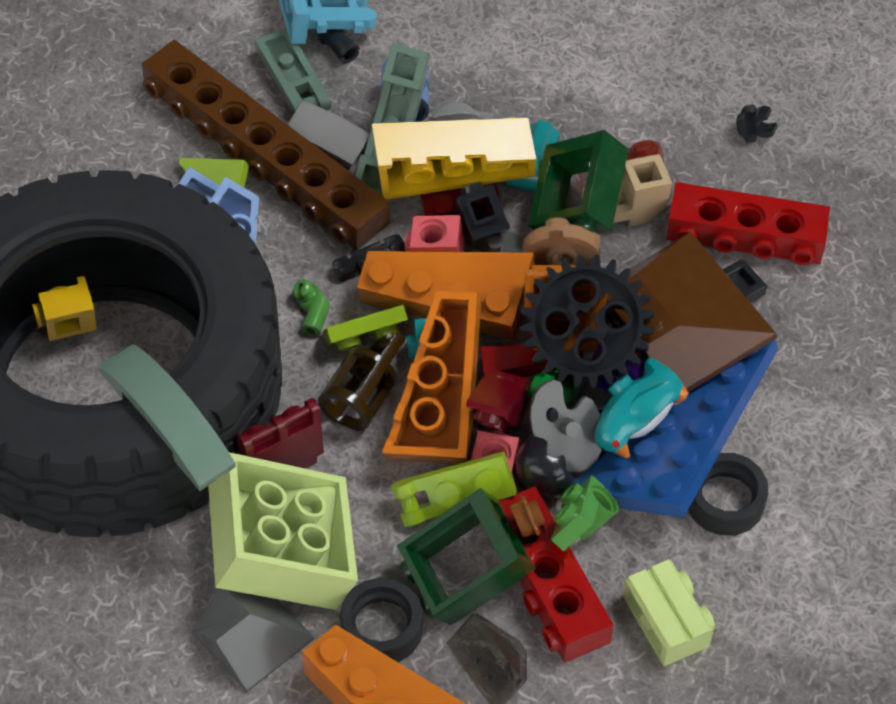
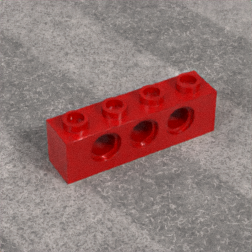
(749, 223)
(569, 588)

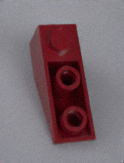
(499, 401)

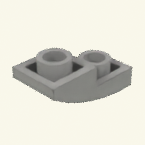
(329, 133)

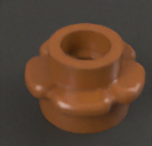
(528, 516)

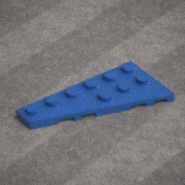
(680, 451)

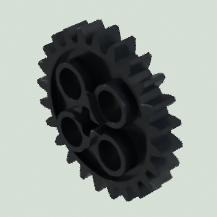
(557, 300)

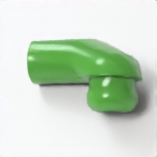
(313, 304)

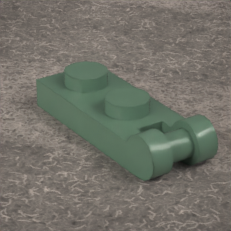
(291, 70)

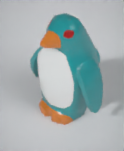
(638, 406)

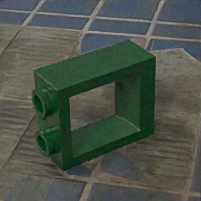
(592, 153)
(444, 530)

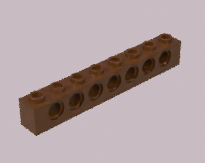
(267, 145)

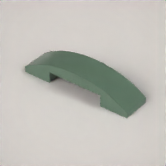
(398, 102)
(170, 414)

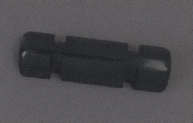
(346, 267)

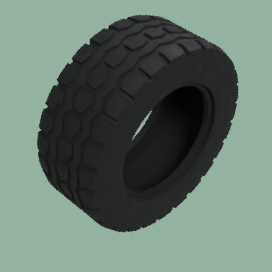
(148, 247)

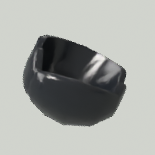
(538, 469)

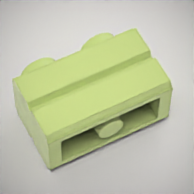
(668, 612)

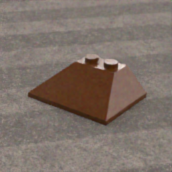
(698, 312)

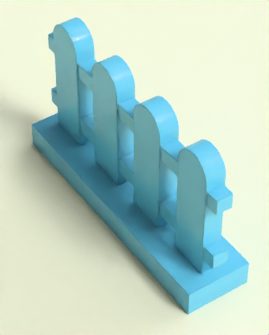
(324, 15)

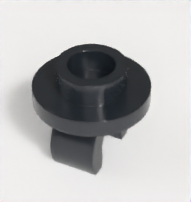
(751, 123)

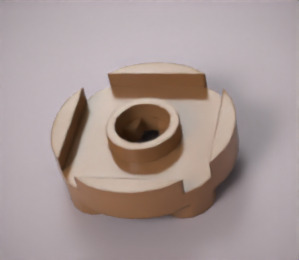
(561, 241)

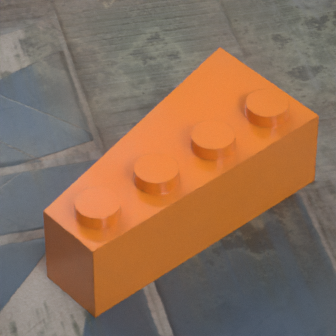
(413, 278)
(433, 413)
(360, 674)

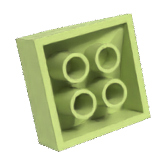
(282, 533)

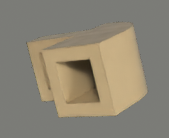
(643, 190)

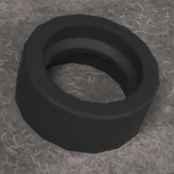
(739, 521)
(386, 591)

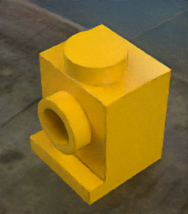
(65, 310)

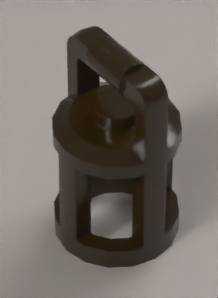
(368, 370)

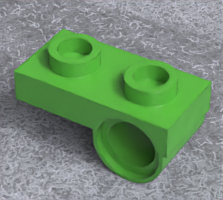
(582, 512)

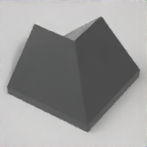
(249, 635)

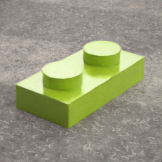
(348, 334)

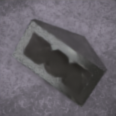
(491, 658)

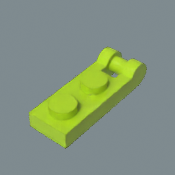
(452, 485)

